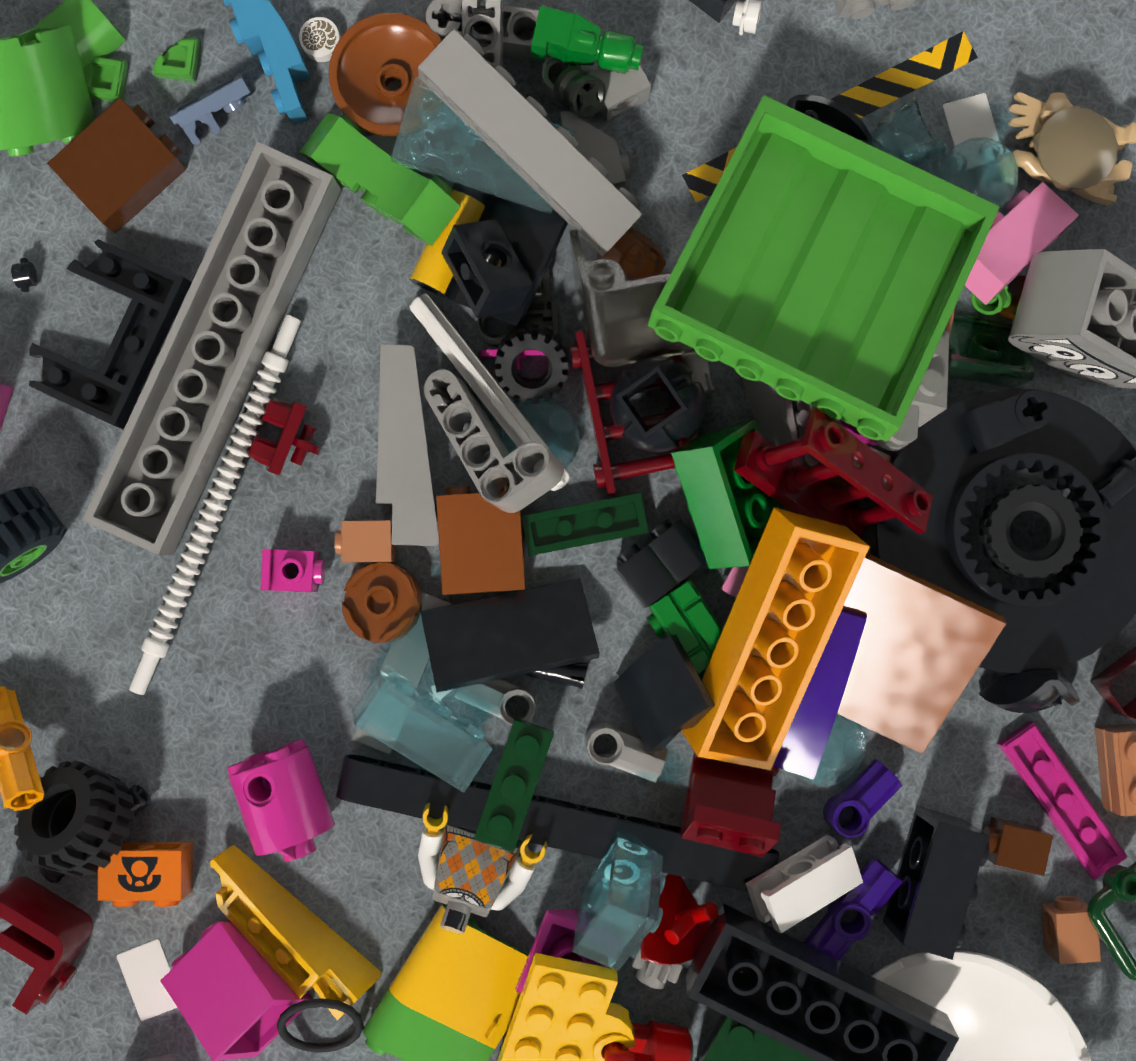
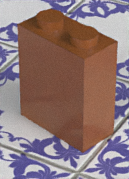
(479, 544)

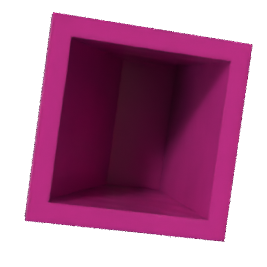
(229, 994)

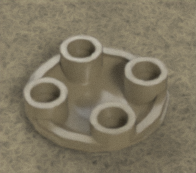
(1076, 148)

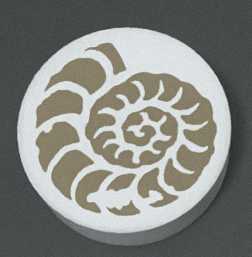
(319, 38)

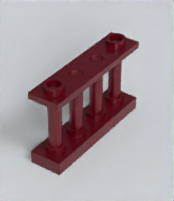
(840, 454)
(604, 472)

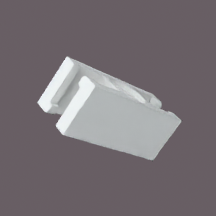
(804, 883)

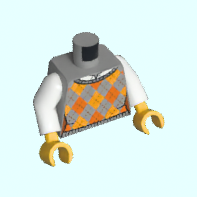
(471, 873)

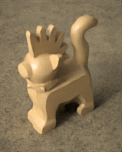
(1035, 114)

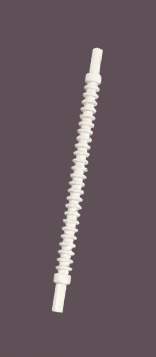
(156, 646)

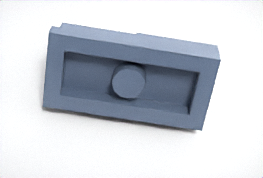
(225, 95)

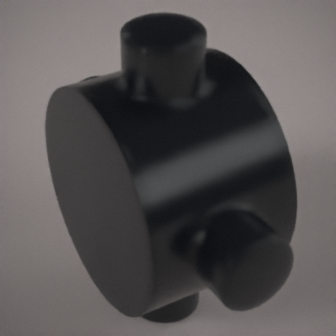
(24, 275)

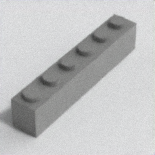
(528, 142)

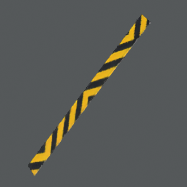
(863, 98)

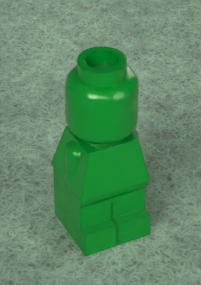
(579, 42)

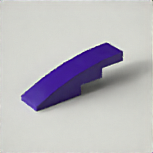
(820, 704)

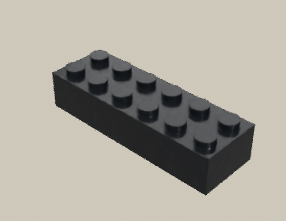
(810, 997)

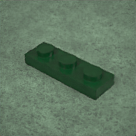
(584, 524)
(514, 785)

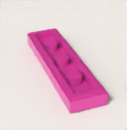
(1062, 800)

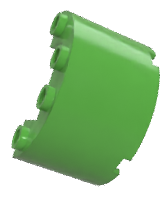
(41, 89)

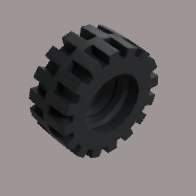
(532, 388)

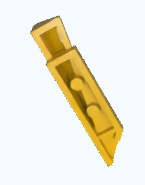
(289, 934)

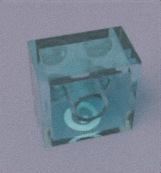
(619, 904)

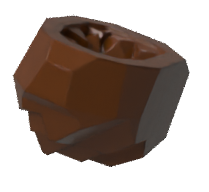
(636, 255)

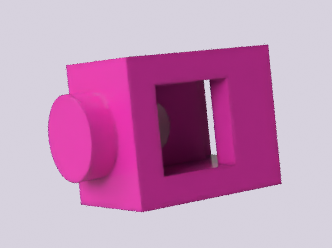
(275, 567)

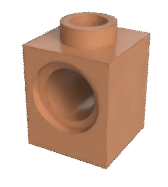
(365, 541)
(1068, 932)

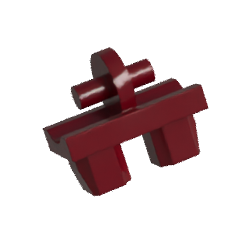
(289, 419)

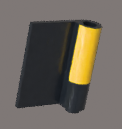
(532, 237)

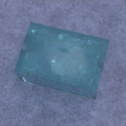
(422, 729)

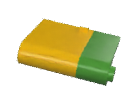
(448, 997)

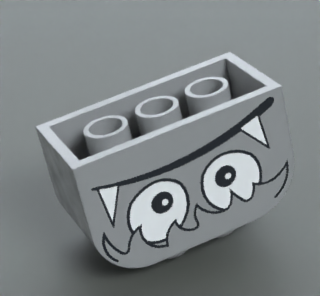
(1080, 315)

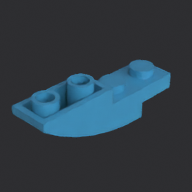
(267, 35)

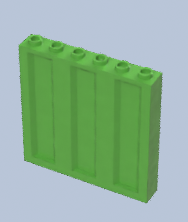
(824, 269)

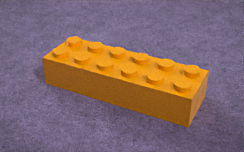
(775, 637)

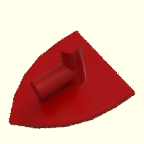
(681, 926)

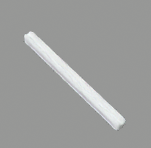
(478, 377)

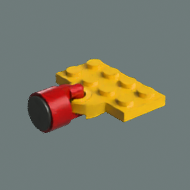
(569, 1017)

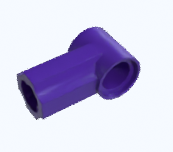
(865, 795)

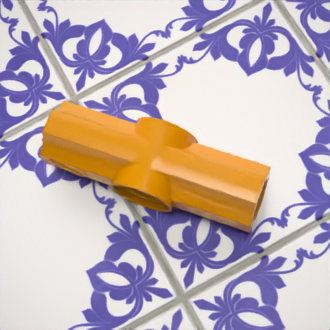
(18, 770)

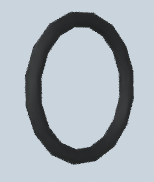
(316, 1003)

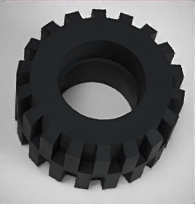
(77, 821)

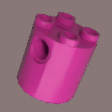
(281, 800)

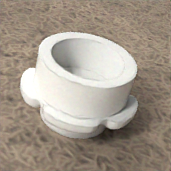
(747, 15)

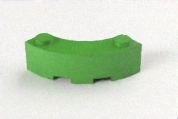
(388, 187)

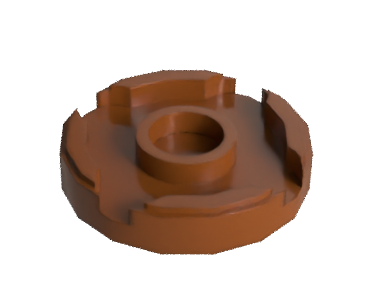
(382, 602)

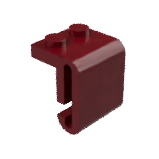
(730, 806)
(44, 935)

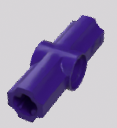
(867, 898)

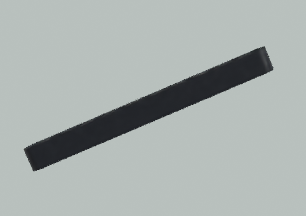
(551, 820)

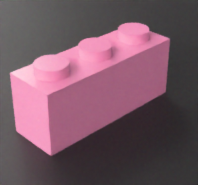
(1013, 239)

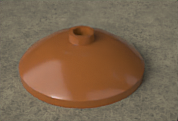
(369, 58)

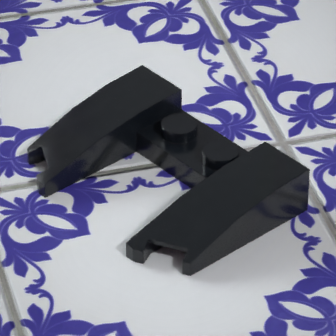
(154, 303)

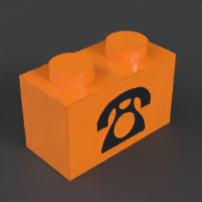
(148, 873)

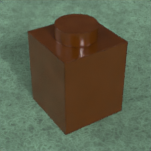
(1018, 845)

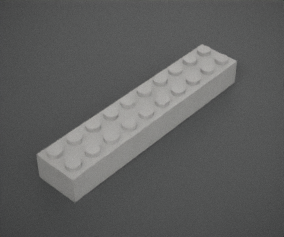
(213, 351)

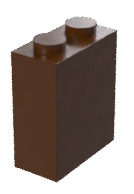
(118, 164)

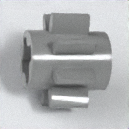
(655, 974)

